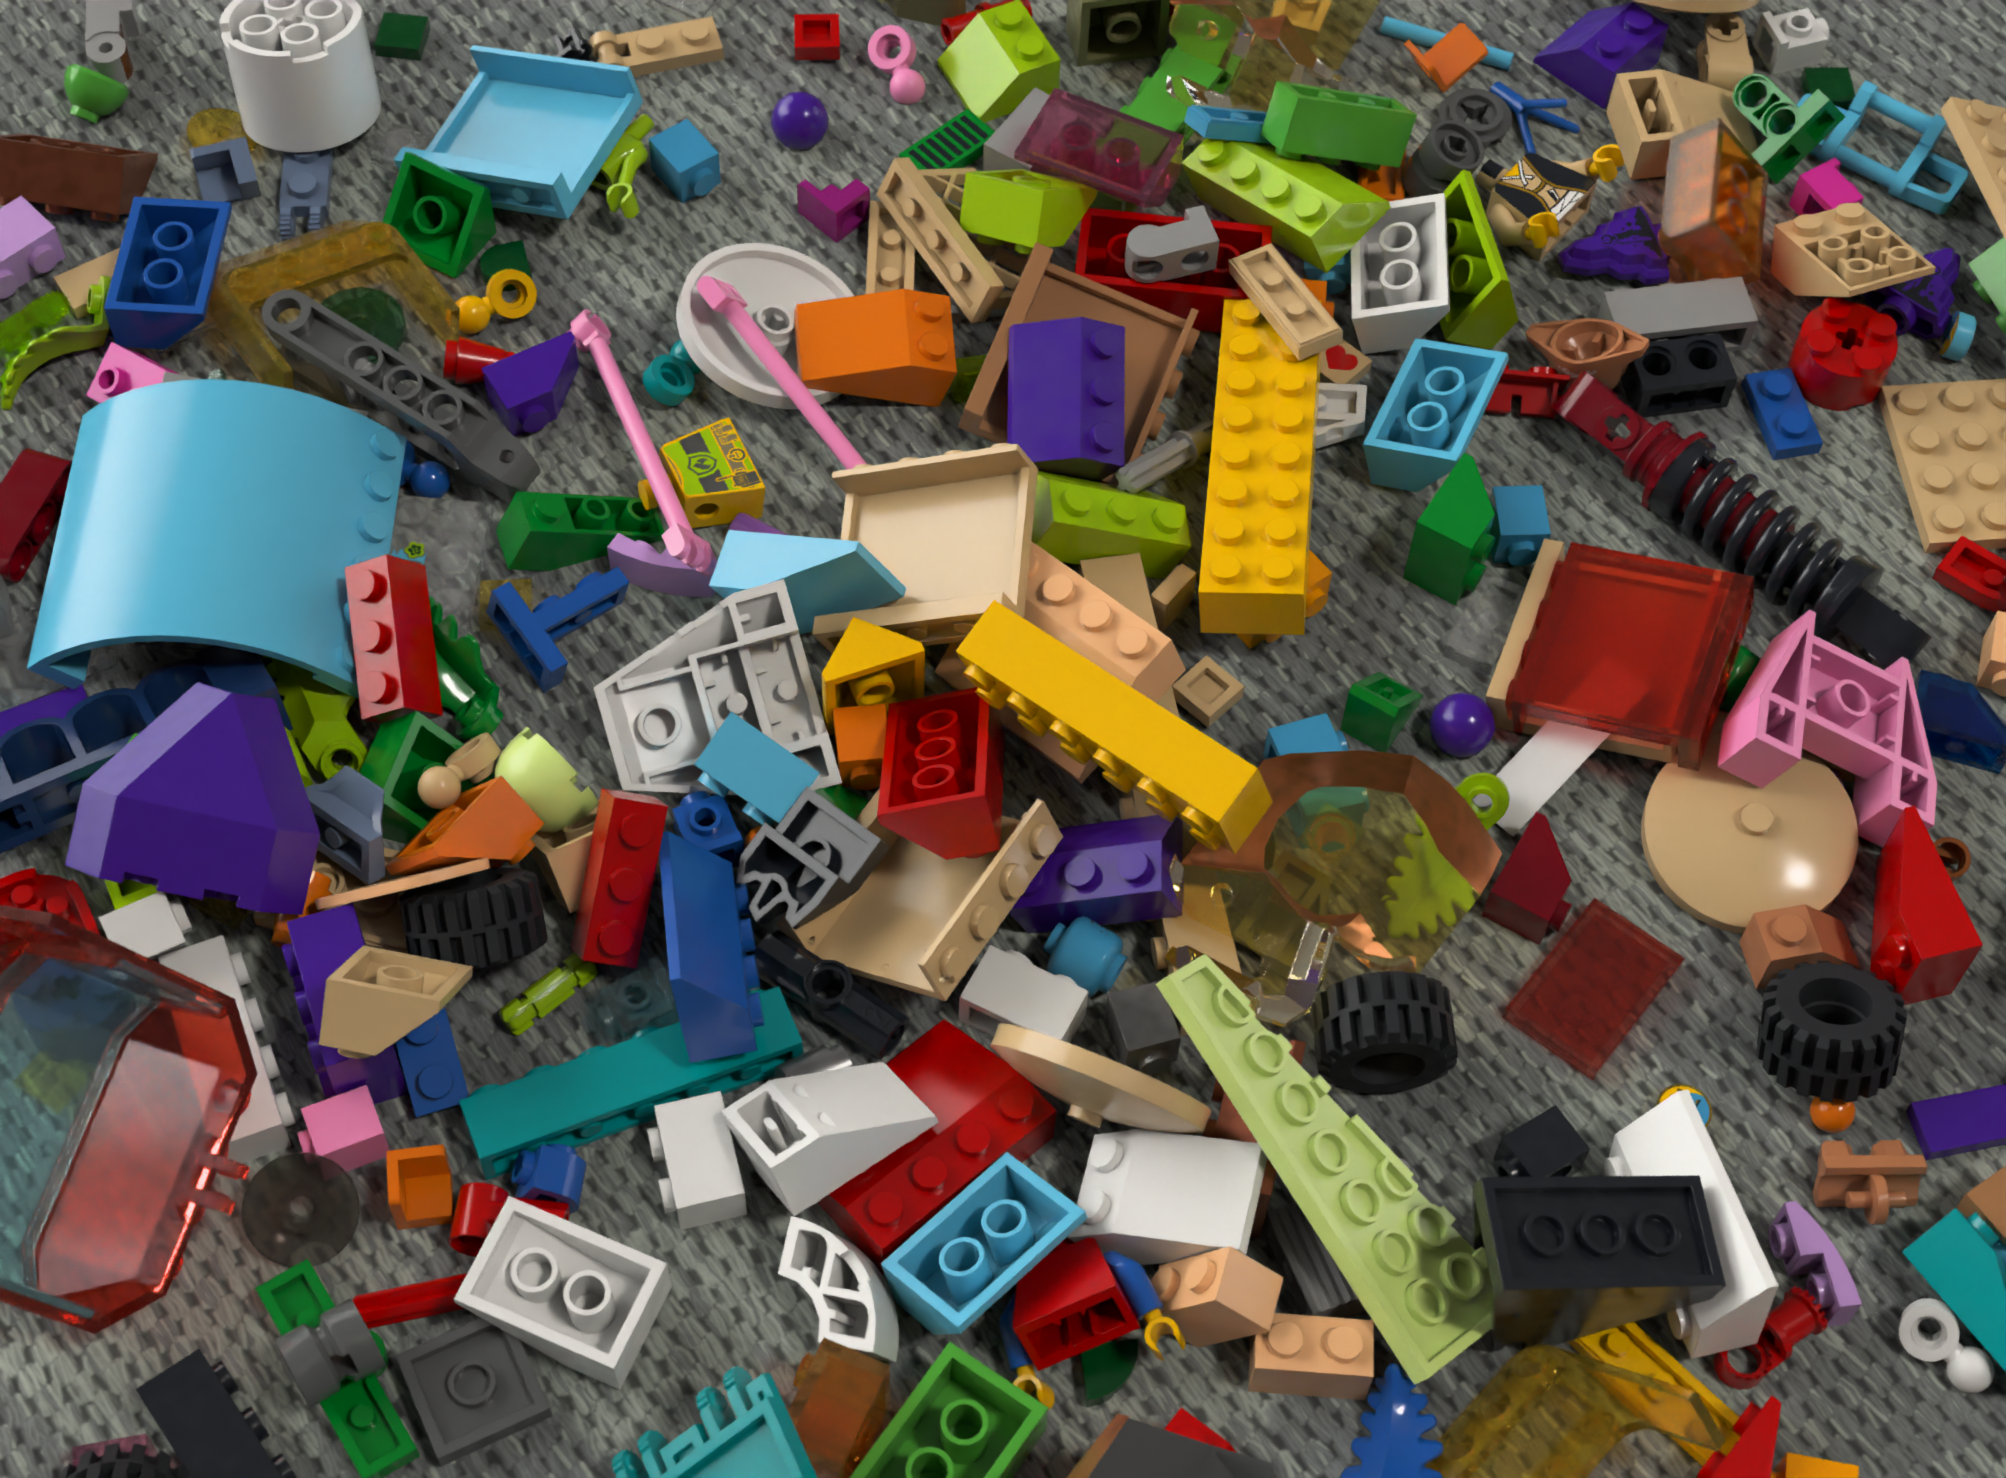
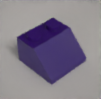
(1602, 46)

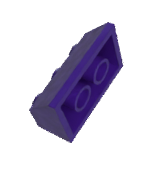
(1068, 395)
(1105, 874)

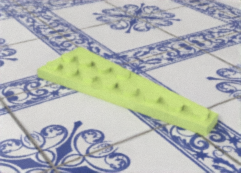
(1387, 1239)

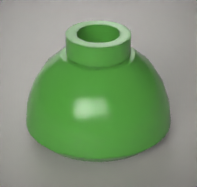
(92, 93)

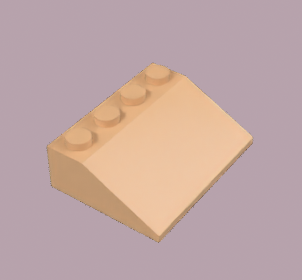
(1094, 627)

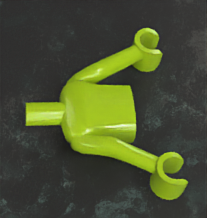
(621, 166)

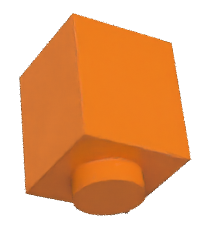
(860, 744)

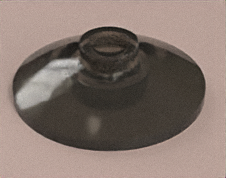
(292, 1237)

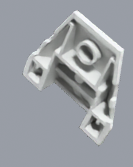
(730, 659)

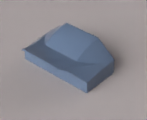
(350, 823)

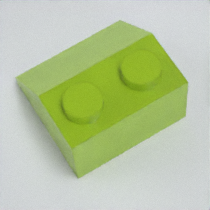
(1000, 61)
(1022, 208)

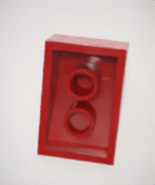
(1919, 922)

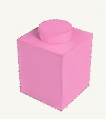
(344, 1129)

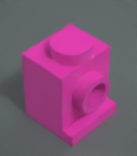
(1823, 189)

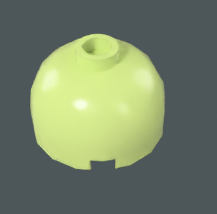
(544, 781)

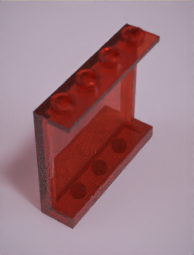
(1634, 648)

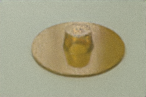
(216, 126)

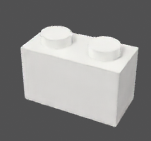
(148, 925)
(1020, 994)
(699, 1161)

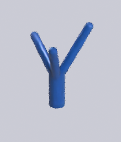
(1524, 107)

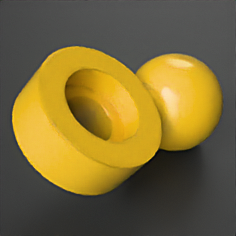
(476, 311)

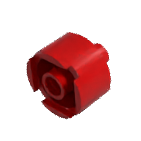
(1843, 354)

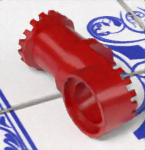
(1781, 1331)

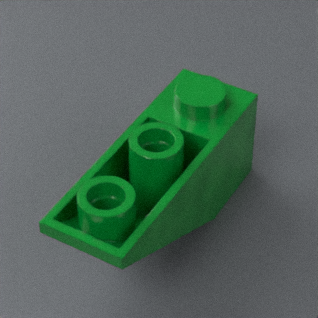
(568, 529)

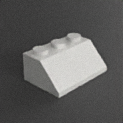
(1401, 275)

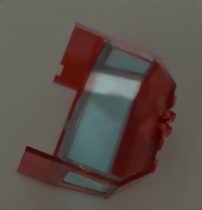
(109, 1119)

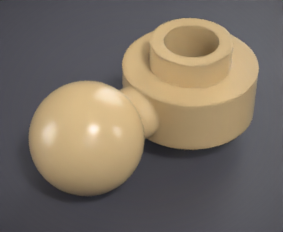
(474, 761)

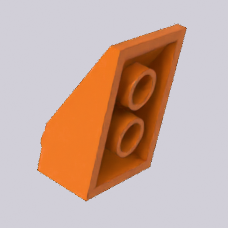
(878, 346)

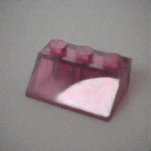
(1103, 149)

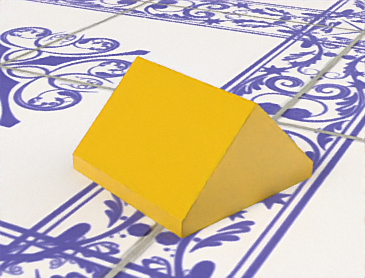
(872, 669)

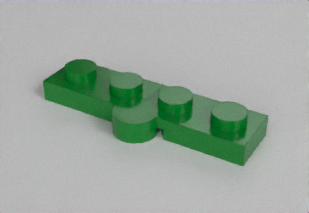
(361, 1409)

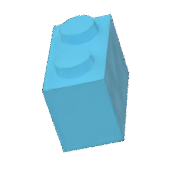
(755, 769)

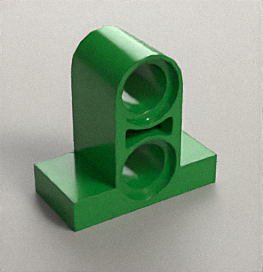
(1777, 112)

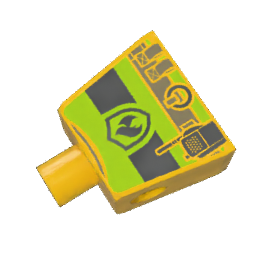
(710, 476)

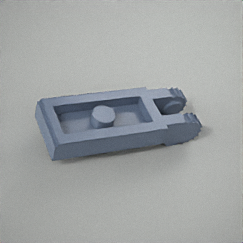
(305, 190)

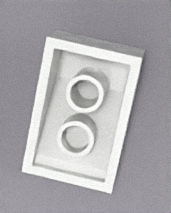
(1169, 1194)
(566, 1291)

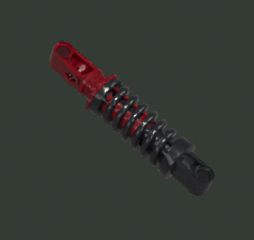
(1699, 492)

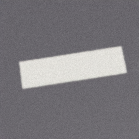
(1542, 769)

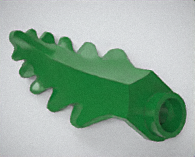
(463, 678)

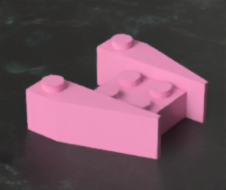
(1842, 711)

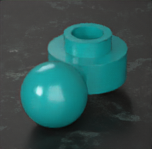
(671, 376)

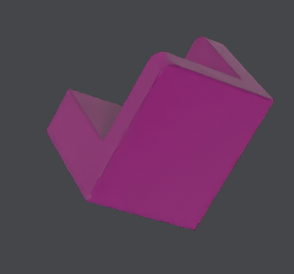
(834, 210)

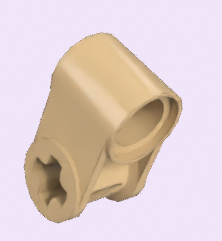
(1724, 51)

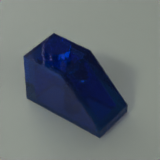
(1960, 722)

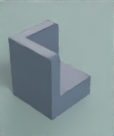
(225, 171)

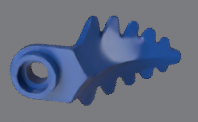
(1396, 1432)

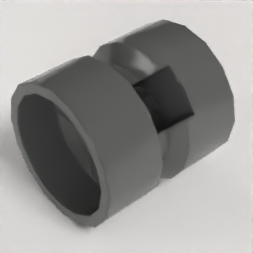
(1441, 158)
(330, 1352)

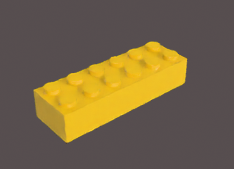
(1115, 728)

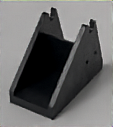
(1591, 1252)

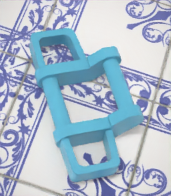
(1901, 182)

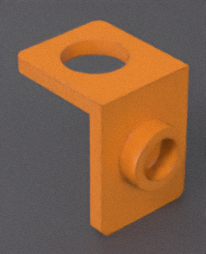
(1450, 56)

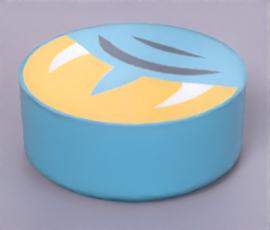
(1958, 336)

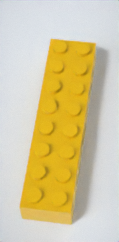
(1259, 481)

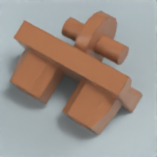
(1870, 1181)

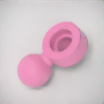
(906, 84)

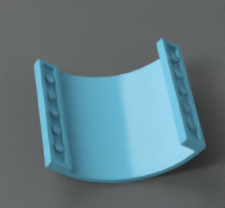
(217, 525)

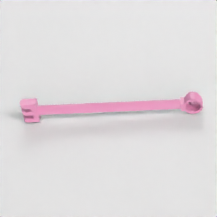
(726, 300)
(682, 543)

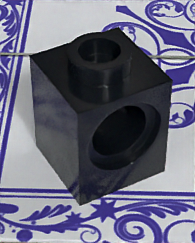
(1541, 1148)

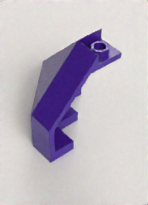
(203, 807)

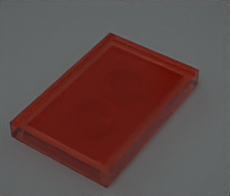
(1593, 988)

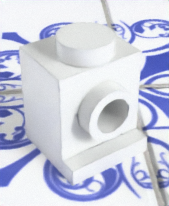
(1790, 40)

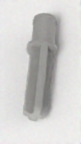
(1179, 451)

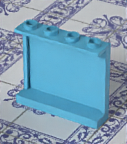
(534, 128)

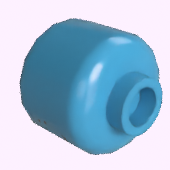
(1086, 954)

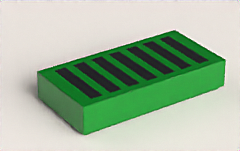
(951, 145)

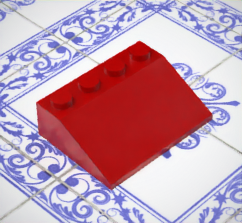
(981, 1115)

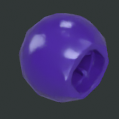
(799, 120)
(1462, 725)

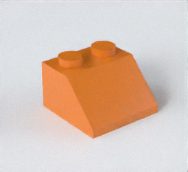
(480, 824)

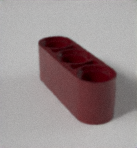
(29, 508)

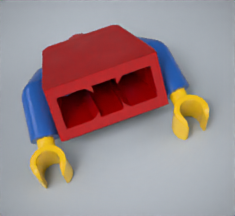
(1075, 1304)

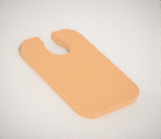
(402, 883)

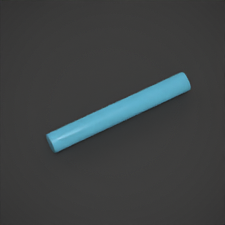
(1429, 37)

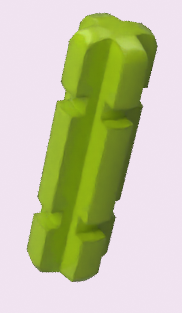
(547, 994)

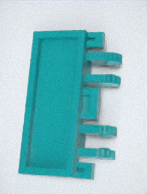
(752, 1446)

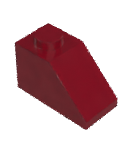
(1531, 885)

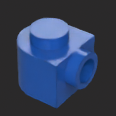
(550, 1175)

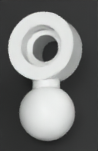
(1967, 1366)

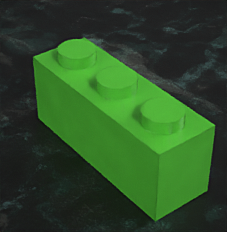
(1337, 126)

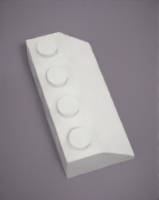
(1674, 1143)

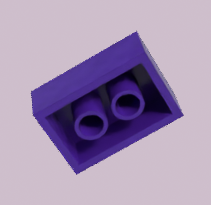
(317, 950)

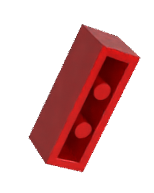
(392, 639)
(619, 878)

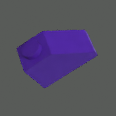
(532, 383)

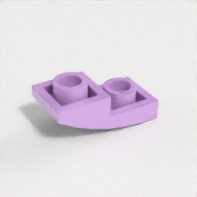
(656, 571)
(1809, 1250)

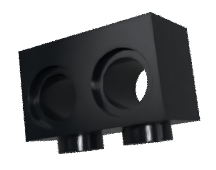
(1680, 376)

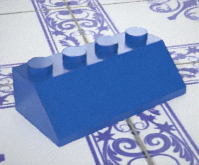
(708, 951)

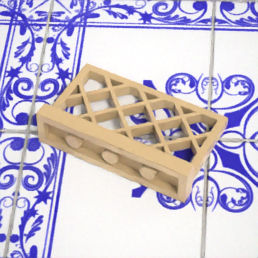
(943, 244)

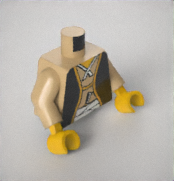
(1543, 197)

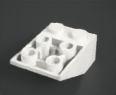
(824, 1128)

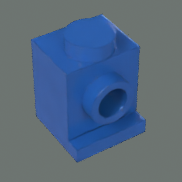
(709, 824)

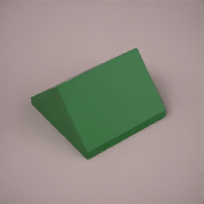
(440, 214)

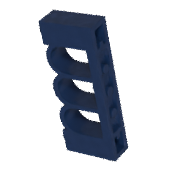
(82, 741)

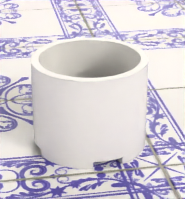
(301, 71)

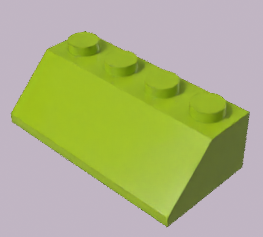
(1306, 203)

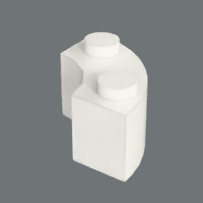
(845, 1288)

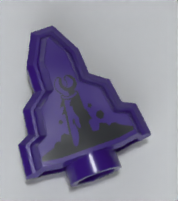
(1621, 248)
(1922, 302)

